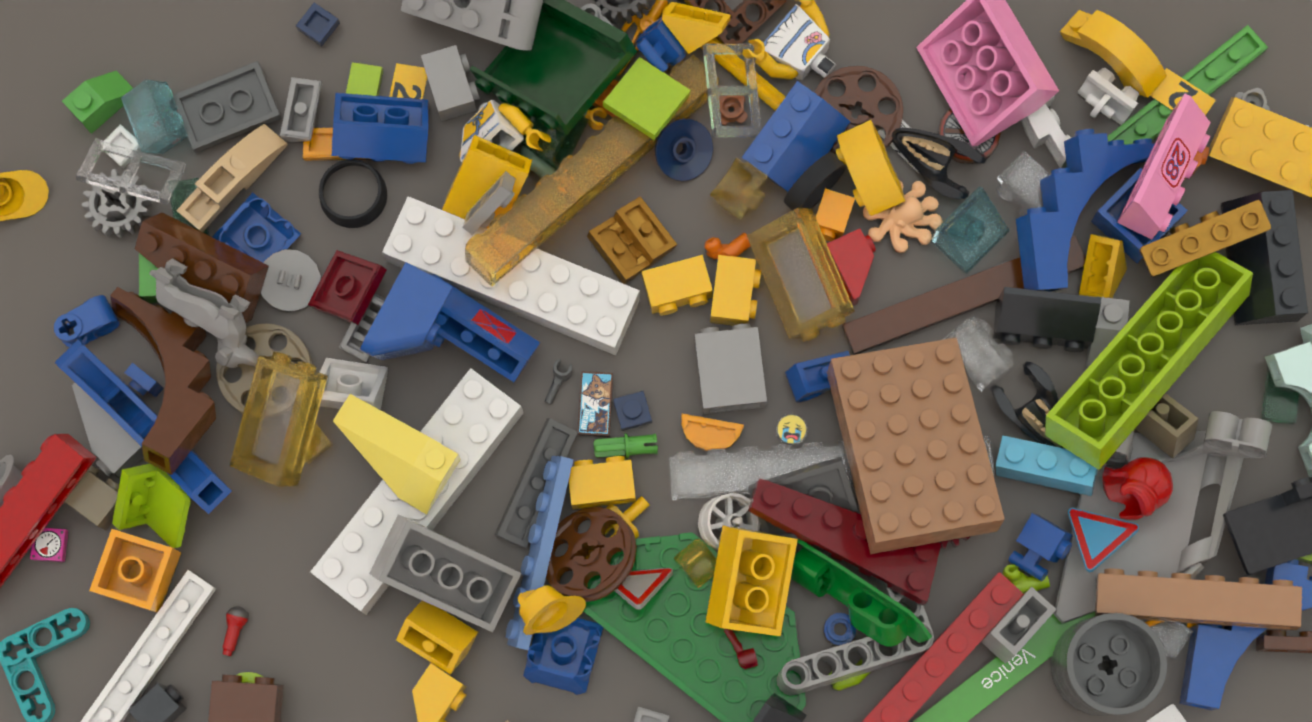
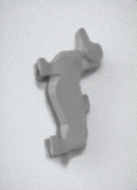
(208, 311)

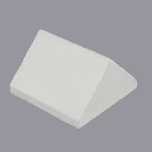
(353, 378)

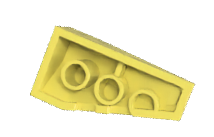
(401, 455)

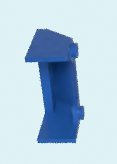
(408, 316)

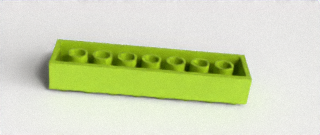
(1147, 357)

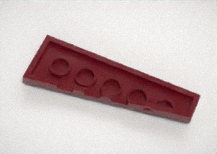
(844, 536)

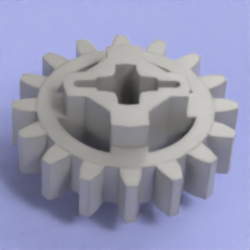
(108, 213)

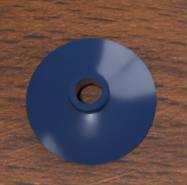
(695, 153)

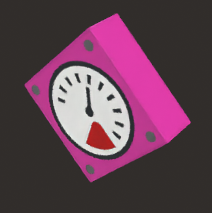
(50, 545)

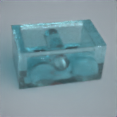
(154, 116)

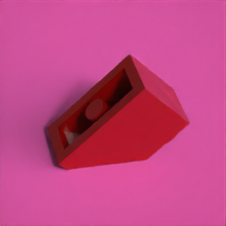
(853, 261)

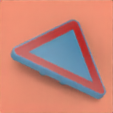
(1099, 536)

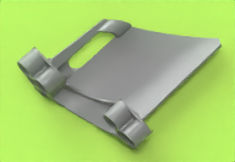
(1165, 535)

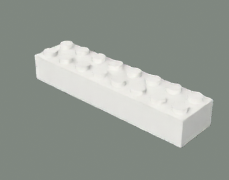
(537, 289)
(469, 423)

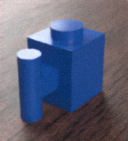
(660, 46)
(1043, 541)

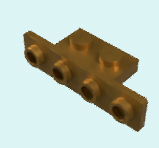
(1207, 237)

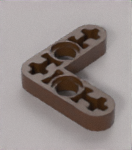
(741, 33)

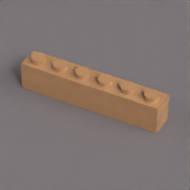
(1200, 601)

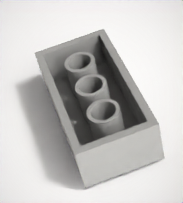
(445, 573)

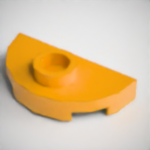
(710, 433)

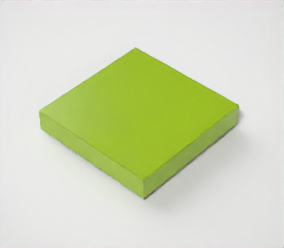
(646, 98)

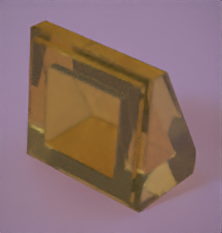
(697, 562)

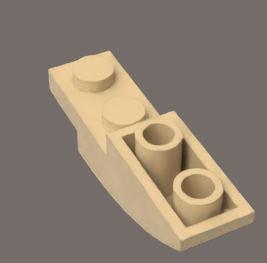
(230, 175)

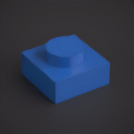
(142, 381)

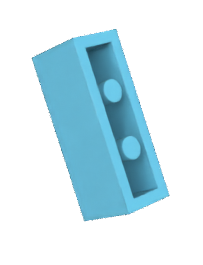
(1044, 466)

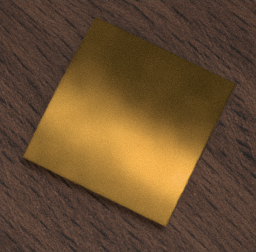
(632, 240)

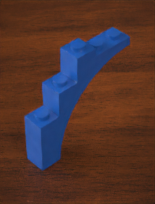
(1047, 230)
(137, 420)
(1216, 650)

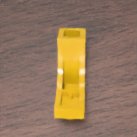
(1119, 47)

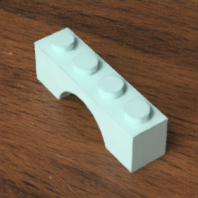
(1293, 370)

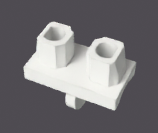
(1108, 98)

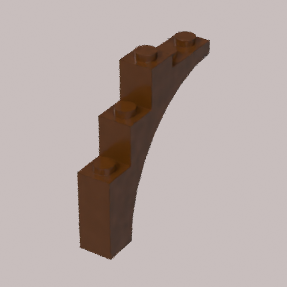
(184, 410)

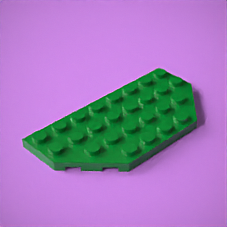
(687, 650)

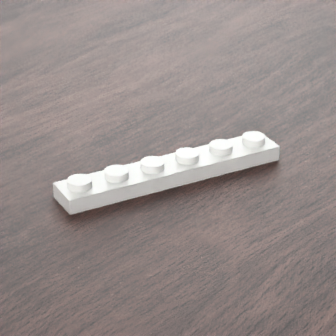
(151, 650)

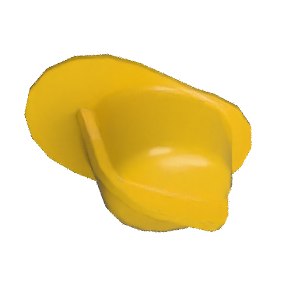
(21, 194)
(548, 610)

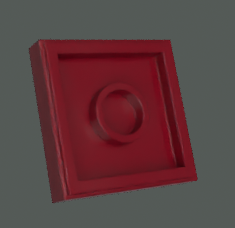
(347, 287)

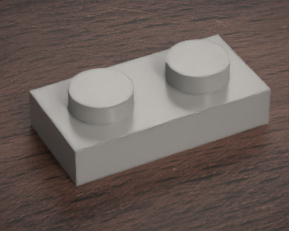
(483, 211)

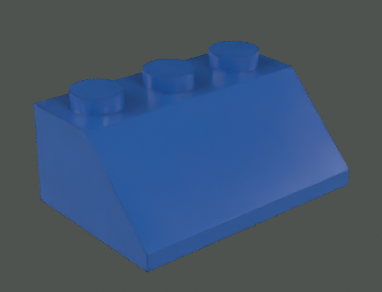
(380, 128)
(795, 136)

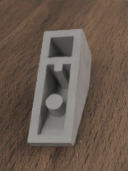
(106, 437)

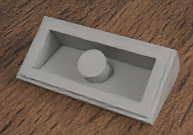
(300, 110)

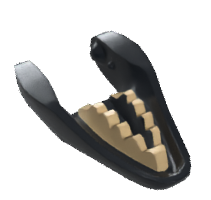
(931, 156)
(1032, 415)

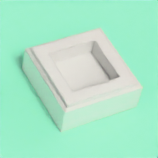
(123, 138)

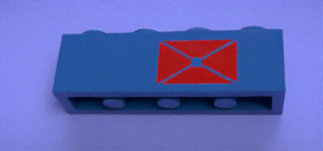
(485, 334)

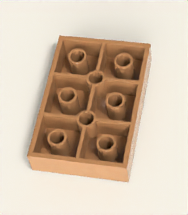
(914, 445)

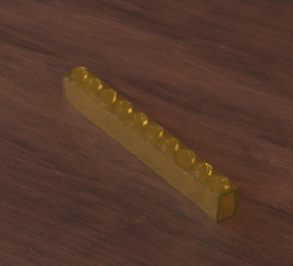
(573, 185)

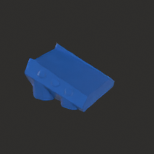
(257, 229)
(564, 656)

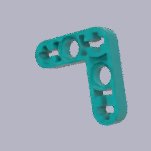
(27, 660)

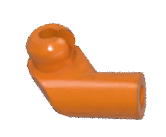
(733, 249)

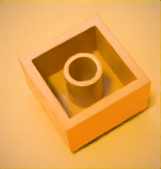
(135, 571)

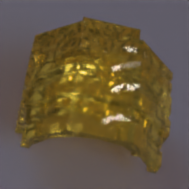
(740, 189)

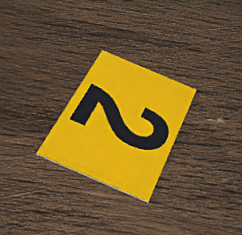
(408, 82)
(1174, 87)

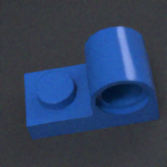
(810, 377)

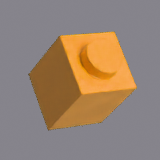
(834, 214)

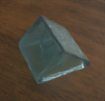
(970, 231)

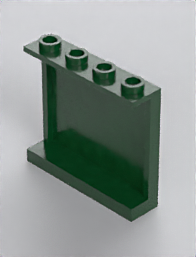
(564, 71)

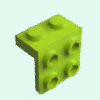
(153, 499)

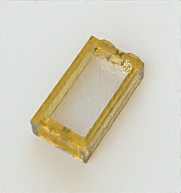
(801, 274)
(278, 419)

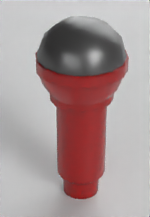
(236, 619)

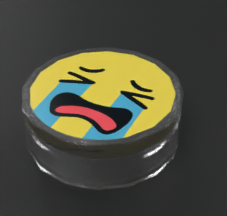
(791, 429)

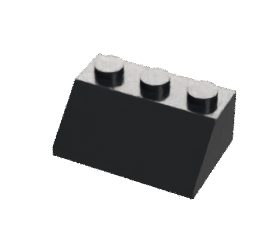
(1046, 318)

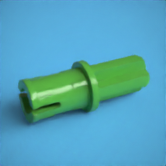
(625, 446)

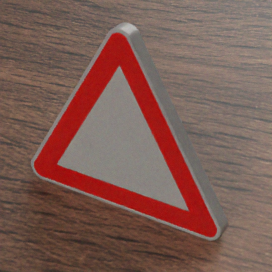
(643, 585)

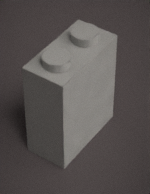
(730, 369)

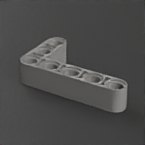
(866, 647)

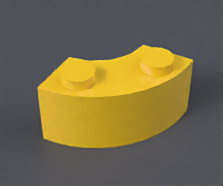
(870, 168)

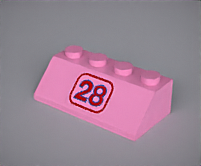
(1165, 169)

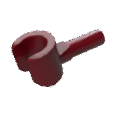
(746, 658)

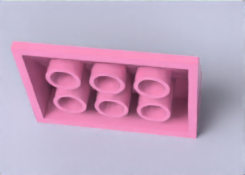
(986, 68)

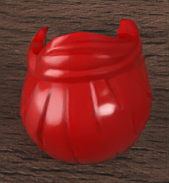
(1139, 485)

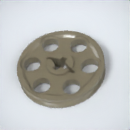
(262, 335)

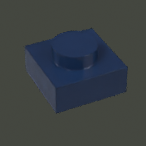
(317, 24)
(632, 410)

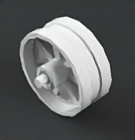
(726, 519)

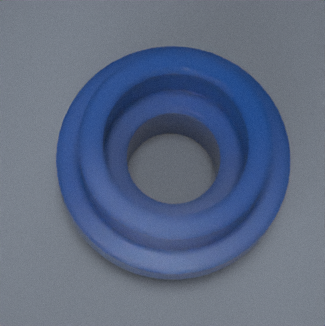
(832, 637)

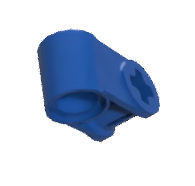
(89, 321)

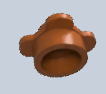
(737, 103)

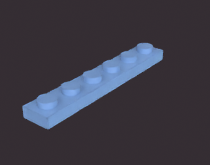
(542, 538)

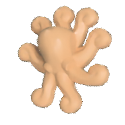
(903, 218)

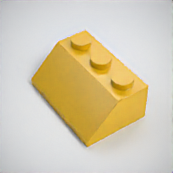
(751, 581)

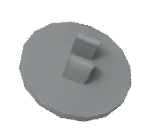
(290, 280)

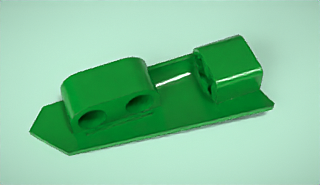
(868, 607)

